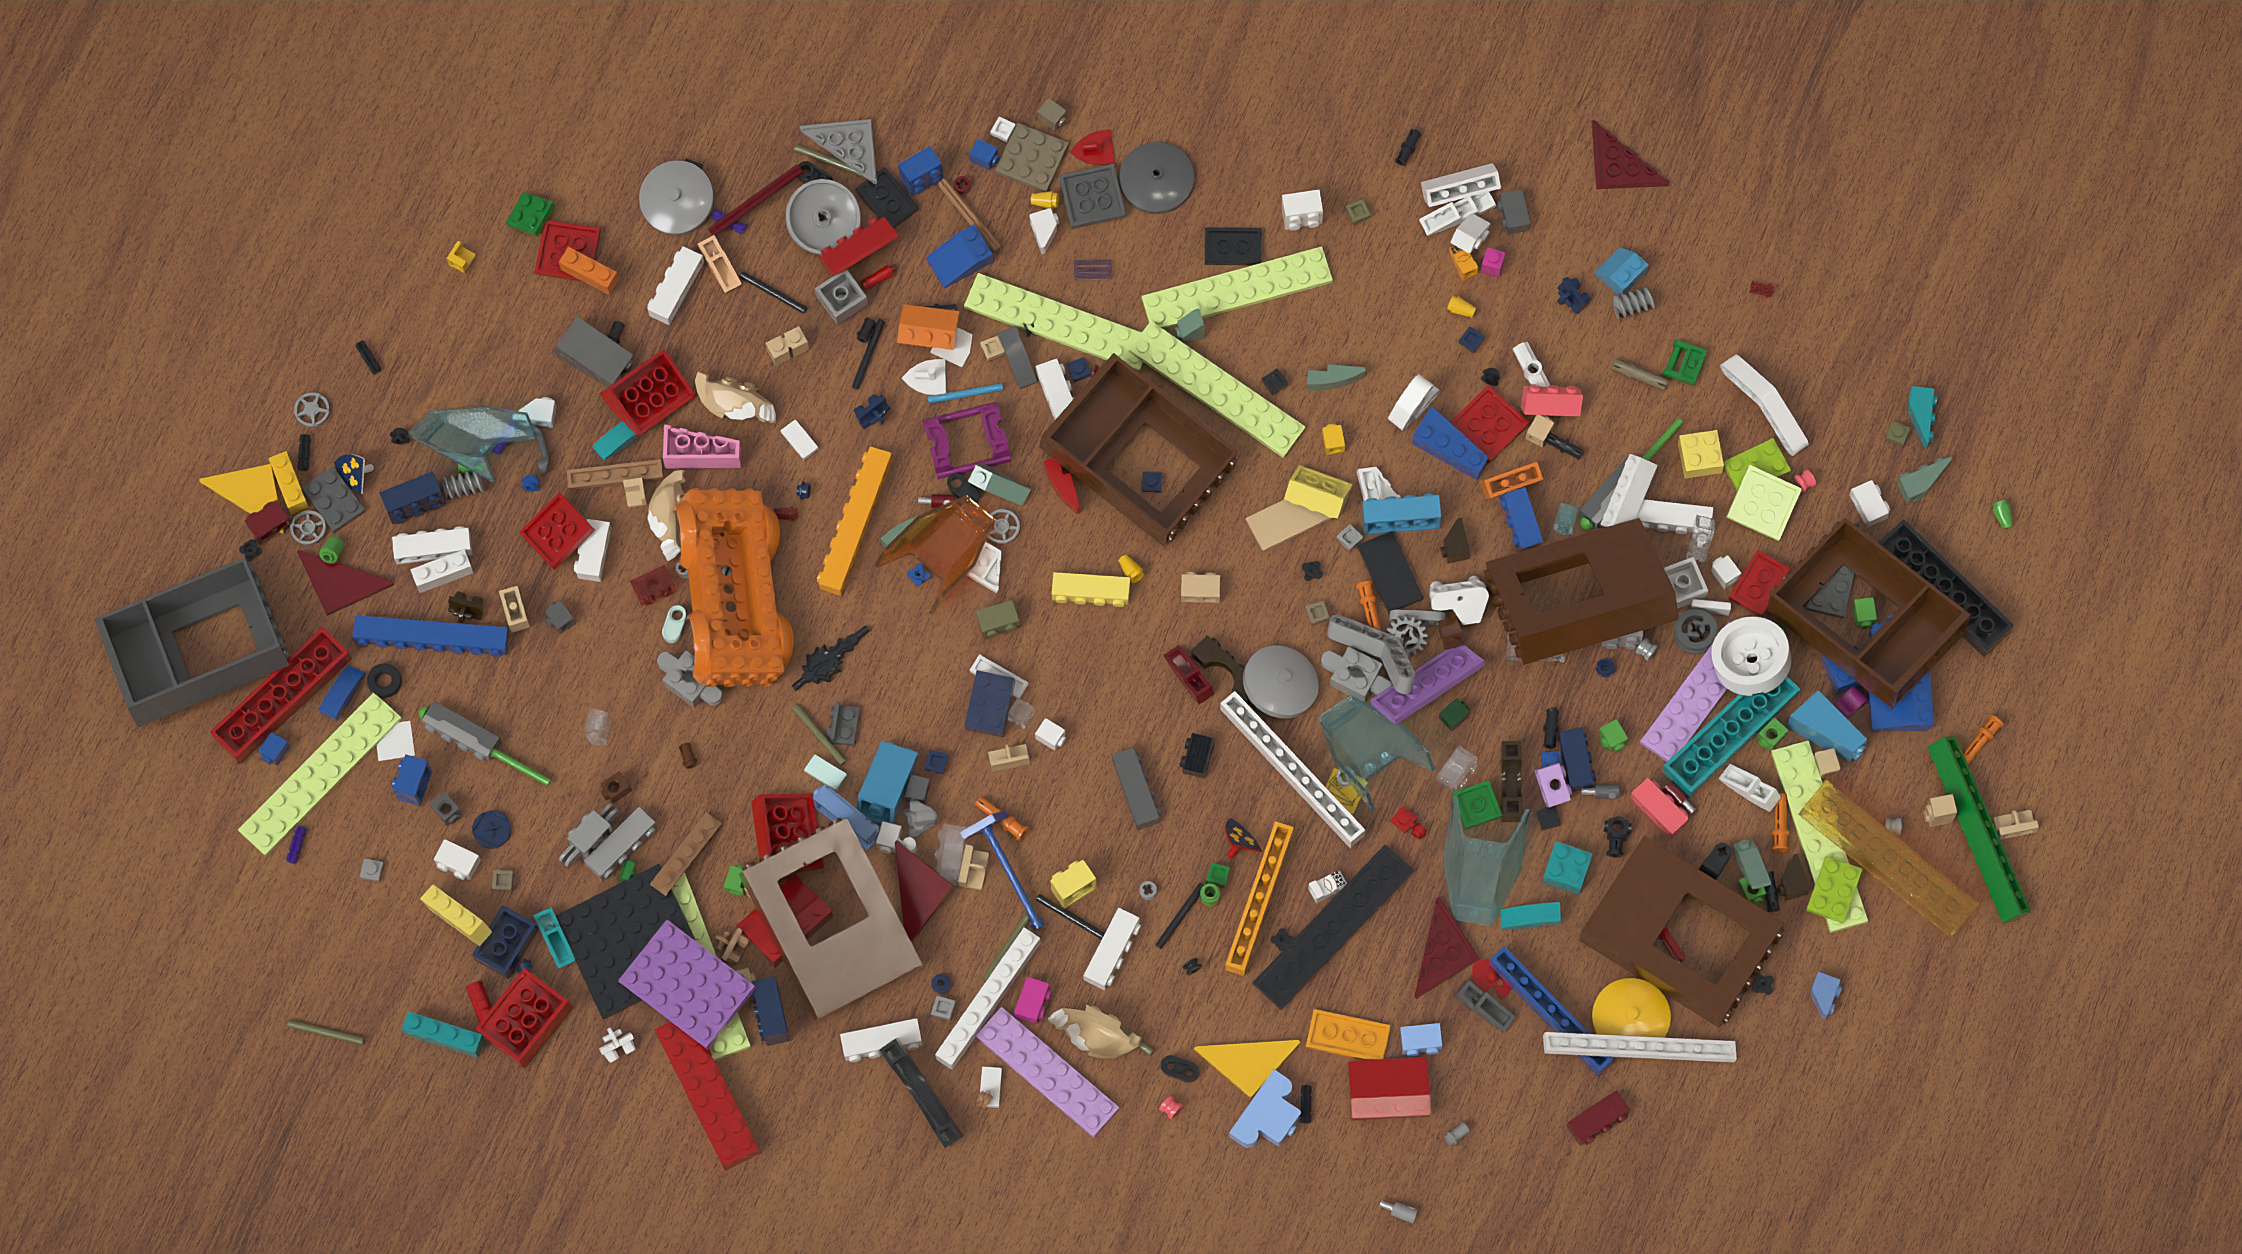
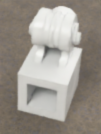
(889, 834)

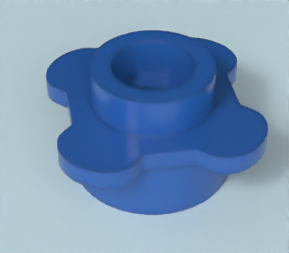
(530, 483)
(918, 580)

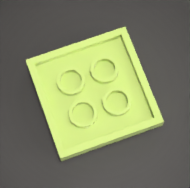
(1763, 503)

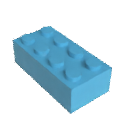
(1401, 514)

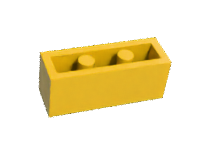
(288, 483)

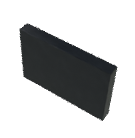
(887, 198)
(1232, 246)

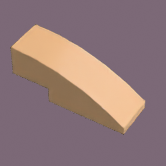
(719, 264)

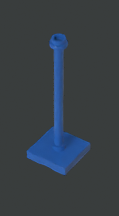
(985, 827)

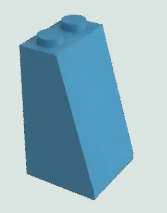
(1827, 727)
(886, 783)

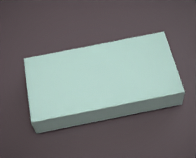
(825, 772)

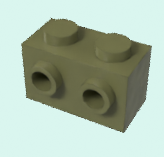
(998, 619)

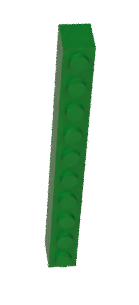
(1979, 829)

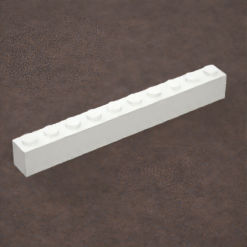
(1292, 769)

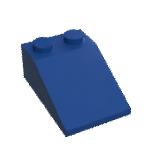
(960, 256)

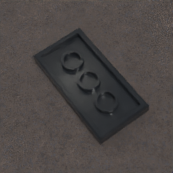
(1390, 572)

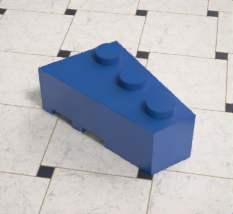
(1520, 518)

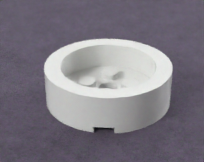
(1747, 639)

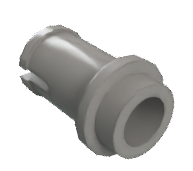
(1456, 1134)

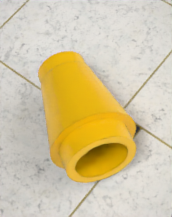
(1045, 199)
(1460, 306)
(1131, 568)

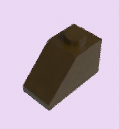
(1455, 544)
(1793, 882)

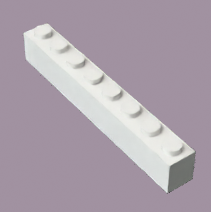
(988, 998)

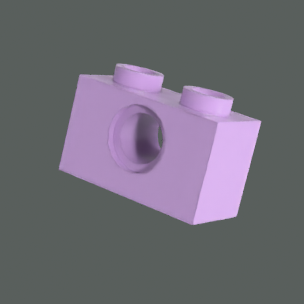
(1545, 776)

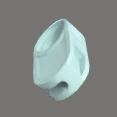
(673, 628)

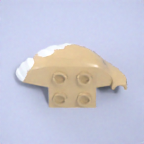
(733, 399)
(662, 518)
(1095, 1032)

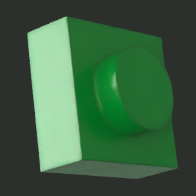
(627, 871)
(1218, 874)

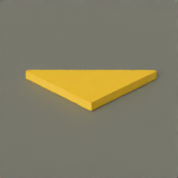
(245, 488)
(1247, 1063)

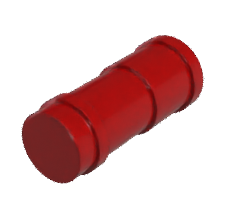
(877, 277)

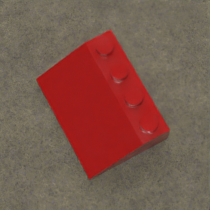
(648, 393)
(782, 820)
(807, 908)
(524, 1018)
(1389, 1088)

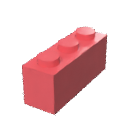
(1551, 400)
(1659, 807)

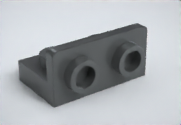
(844, 724)

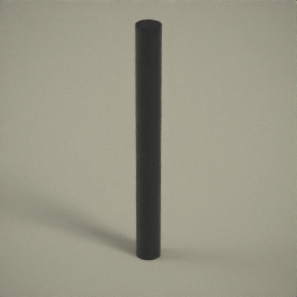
(773, 292)
(868, 353)
(1070, 916)
(1179, 917)

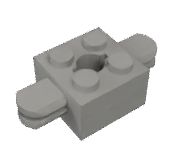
(1355, 673)
(681, 680)
(589, 834)

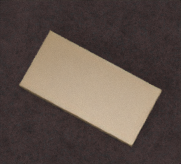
(1282, 523)

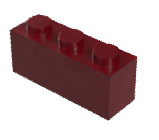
(1599, 1118)

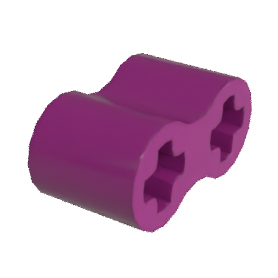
(1851, 702)

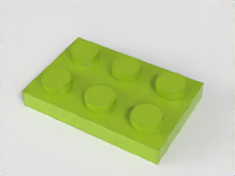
(1763, 456)
(1834, 889)

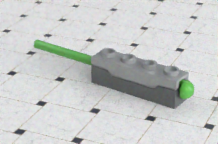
(1596, 506)
(470, 737)

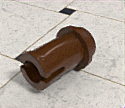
(689, 760)

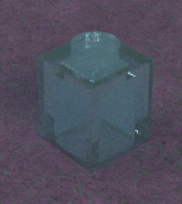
(1565, 519)

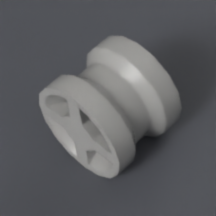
(1646, 649)
(1893, 825)

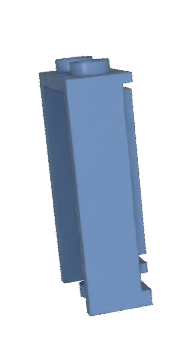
(835, 806)

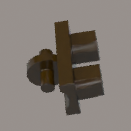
(465, 609)

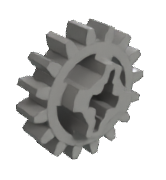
(1413, 637)

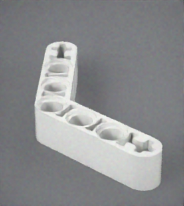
(1768, 400)

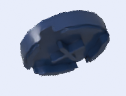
(491, 829)

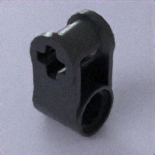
(815, 173)
(1714, 864)

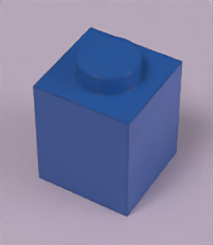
(984, 154)
(273, 749)

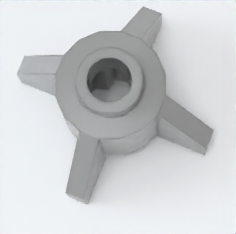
(919, 818)

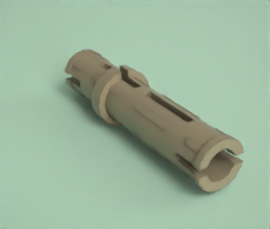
(1640, 374)

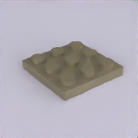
(1031, 157)

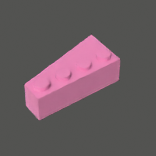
(699, 450)

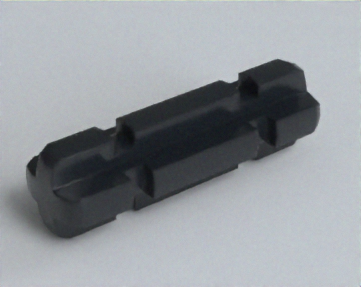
(368, 357)
(303, 454)
(1306, 1091)

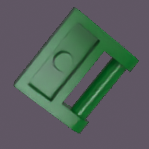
(1691, 363)

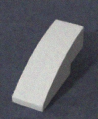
(1750, 787)

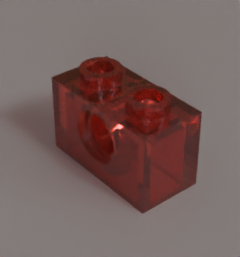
(657, 576)

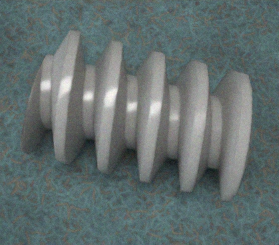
(1632, 302)
(462, 484)

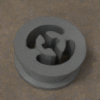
(1689, 641)

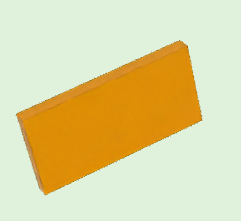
(1347, 1036)

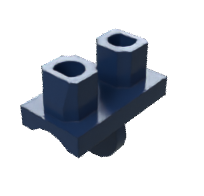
(1570, 296)
(873, 413)

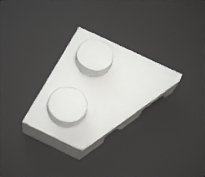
(1374, 485)
(987, 568)

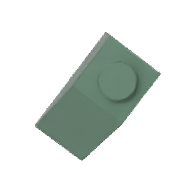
(1190, 327)

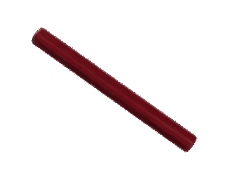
(755, 200)

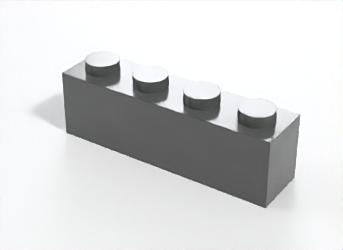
(1136, 789)

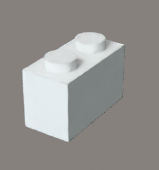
(1471, 233)
(1869, 503)
(457, 860)

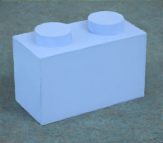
(1421, 1039)

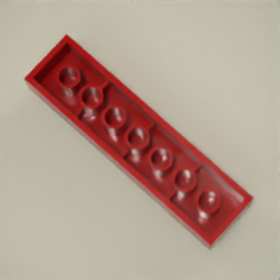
(280, 695)
(708, 1096)

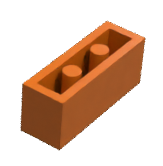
(588, 271)
(1511, 480)

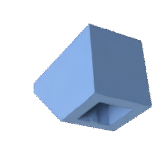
(1823, 993)

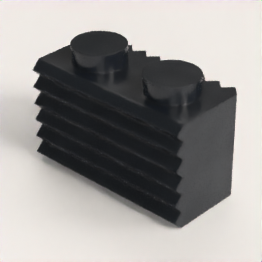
(1198, 755)

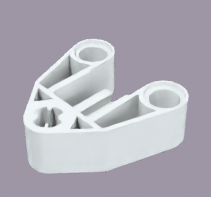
(1413, 402)

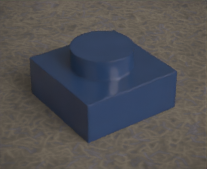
(1471, 339)
(1078, 369)
(1151, 482)
(936, 762)

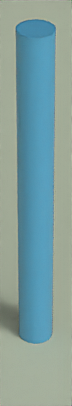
(965, 393)

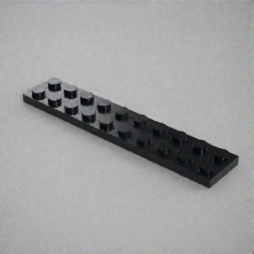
(1332, 927)

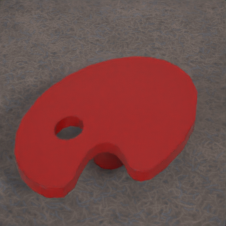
(1486, 977)

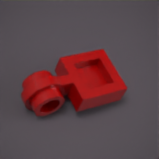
(1405, 820)

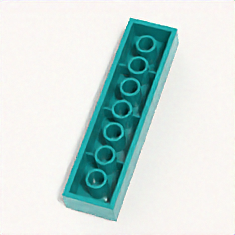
(1726, 736)

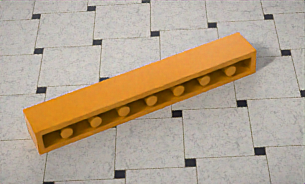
(855, 521)
(1259, 898)

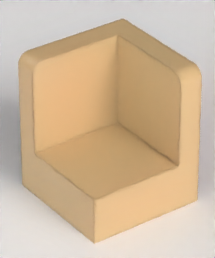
(635, 492)
(1826, 762)

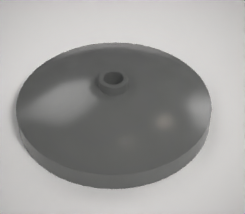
(1151, 192)

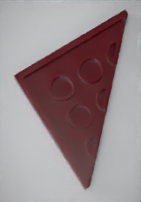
(1618, 165)
(340, 584)
(920, 890)
(1445, 951)

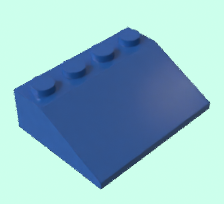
(1910, 714)

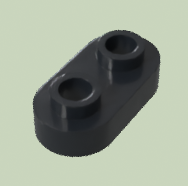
(1179, 1069)

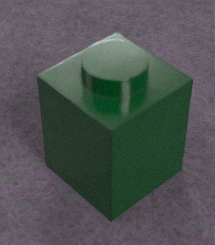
(1454, 714)

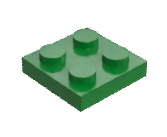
(530, 214)
(1477, 805)

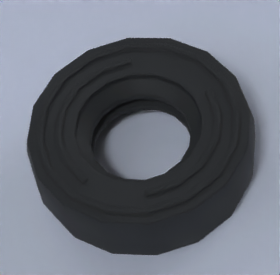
(384, 692)

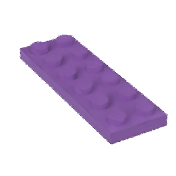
(1429, 683)

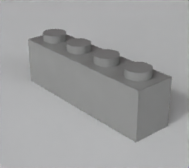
(620, 844)

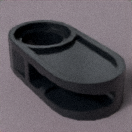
(965, 489)

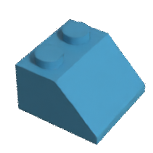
(1622, 270)

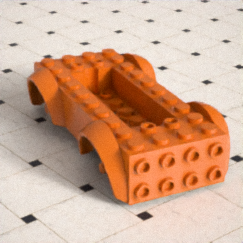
(744, 534)

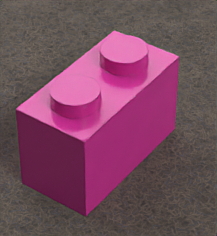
(1032, 1000)

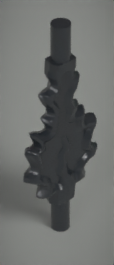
(824, 662)

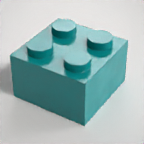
(1567, 868)

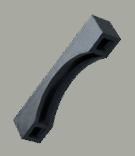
(922, 1092)

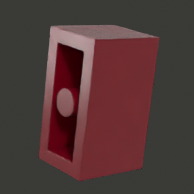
(267, 521)

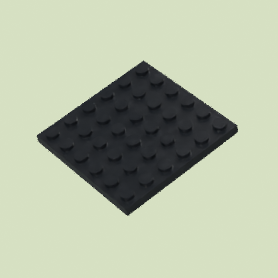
(613, 930)

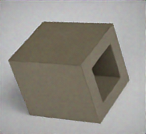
(1052, 115)

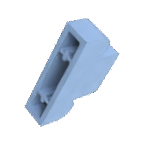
(1268, 1114)

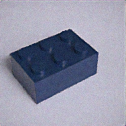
(412, 498)
(989, 703)
(506, 943)
(769, 1011)

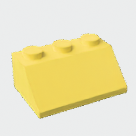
(1317, 491)

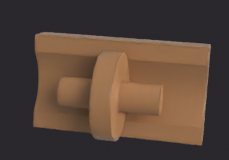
(728, 953)

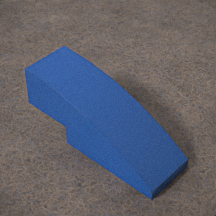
(341, 693)

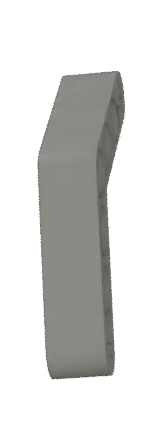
(1377, 644)

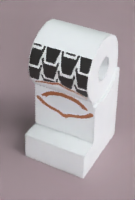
(1327, 886)

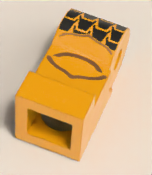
(1463, 262)

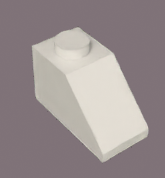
(1044, 227)
(541, 412)

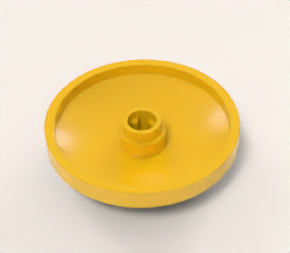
(1631, 1009)

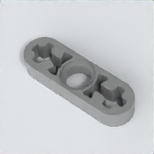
(1427, 617)

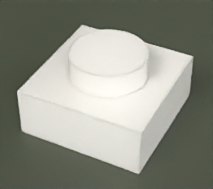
(1003, 129)

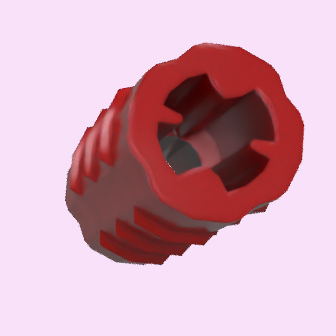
(479, 999)

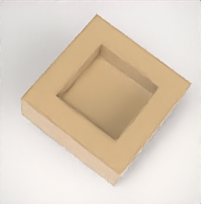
(992, 348)

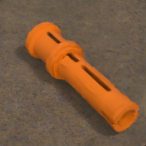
(1368, 601)
(1985, 734)
(1009, 824)
(1781, 832)

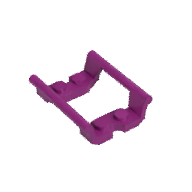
(941, 448)

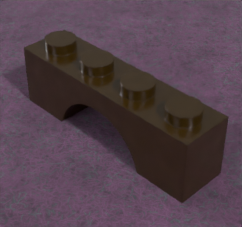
(1210, 654)
(1511, 781)

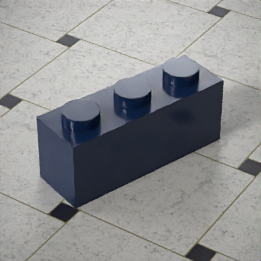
(1576, 759)

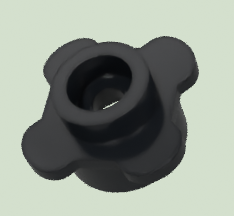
(1491, 376)
(399, 436)
(251, 544)
(1312, 566)
(1279, 944)
(1758, 984)

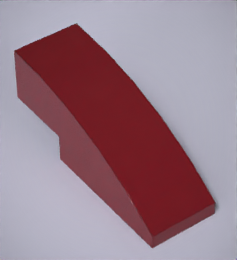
(1189, 674)

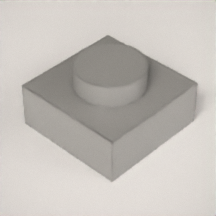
(1349, 537)
(371, 870)
(943, 1008)

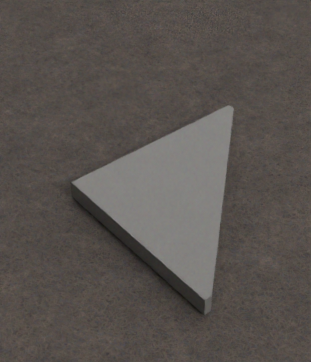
(848, 142)

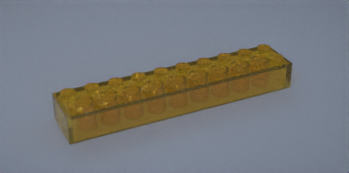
(1888, 858)

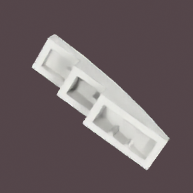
(1456, 213)

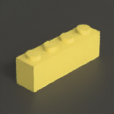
(1091, 589)
(456, 915)

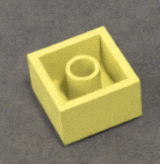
(1700, 454)
(1073, 883)

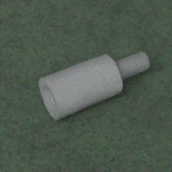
(1400, 1211)

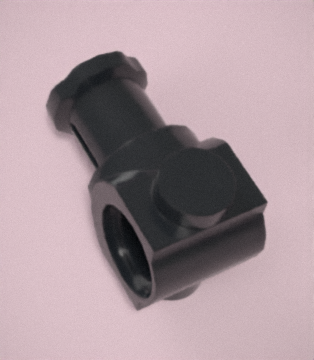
(1616, 836)

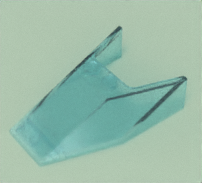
(472, 433)
(1367, 742)
(1480, 870)

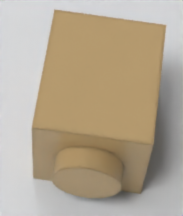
(1540, 430)

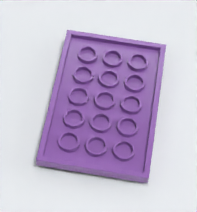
(687, 984)

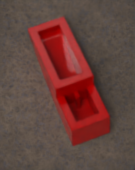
(1062, 484)

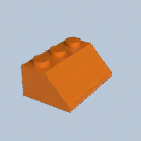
(928, 327)

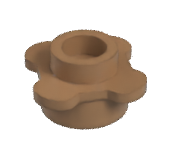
(983, 1099)

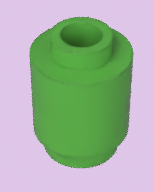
(331, 549)
(1210, 889)

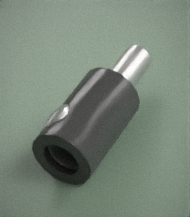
(1603, 791)

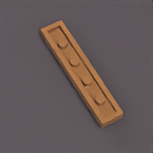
(614, 474)
(685, 854)

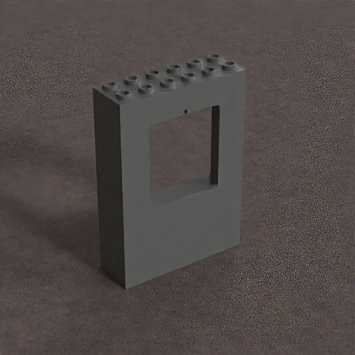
(147, 655)

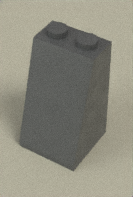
(592, 353)

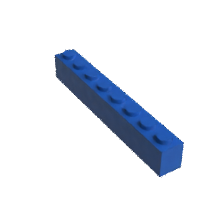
(431, 635)
(1543, 1003)

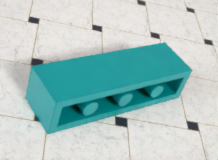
(442, 1034)

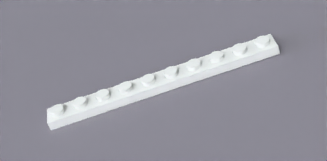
(1639, 1047)

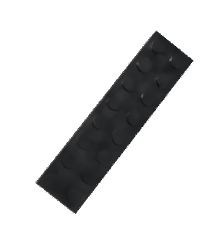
(1986, 624)

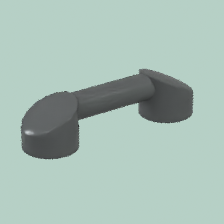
(543, 463)

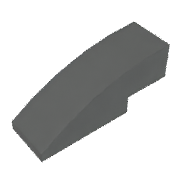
(1017, 357)
(1484, 1005)

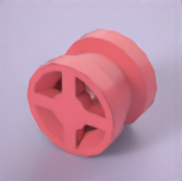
(1805, 480)
(1171, 1107)

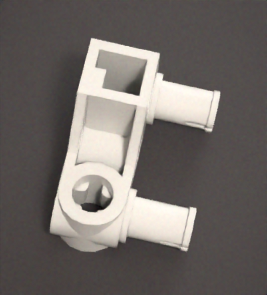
(1467, 607)

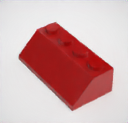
(857, 246)

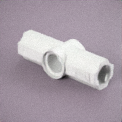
(1527, 360)

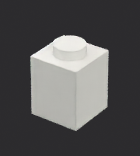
(1725, 571)
(1050, 734)

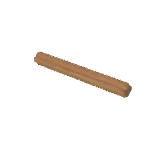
(968, 214)

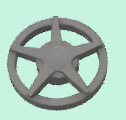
(311, 409)
(308, 527)
(1002, 527)

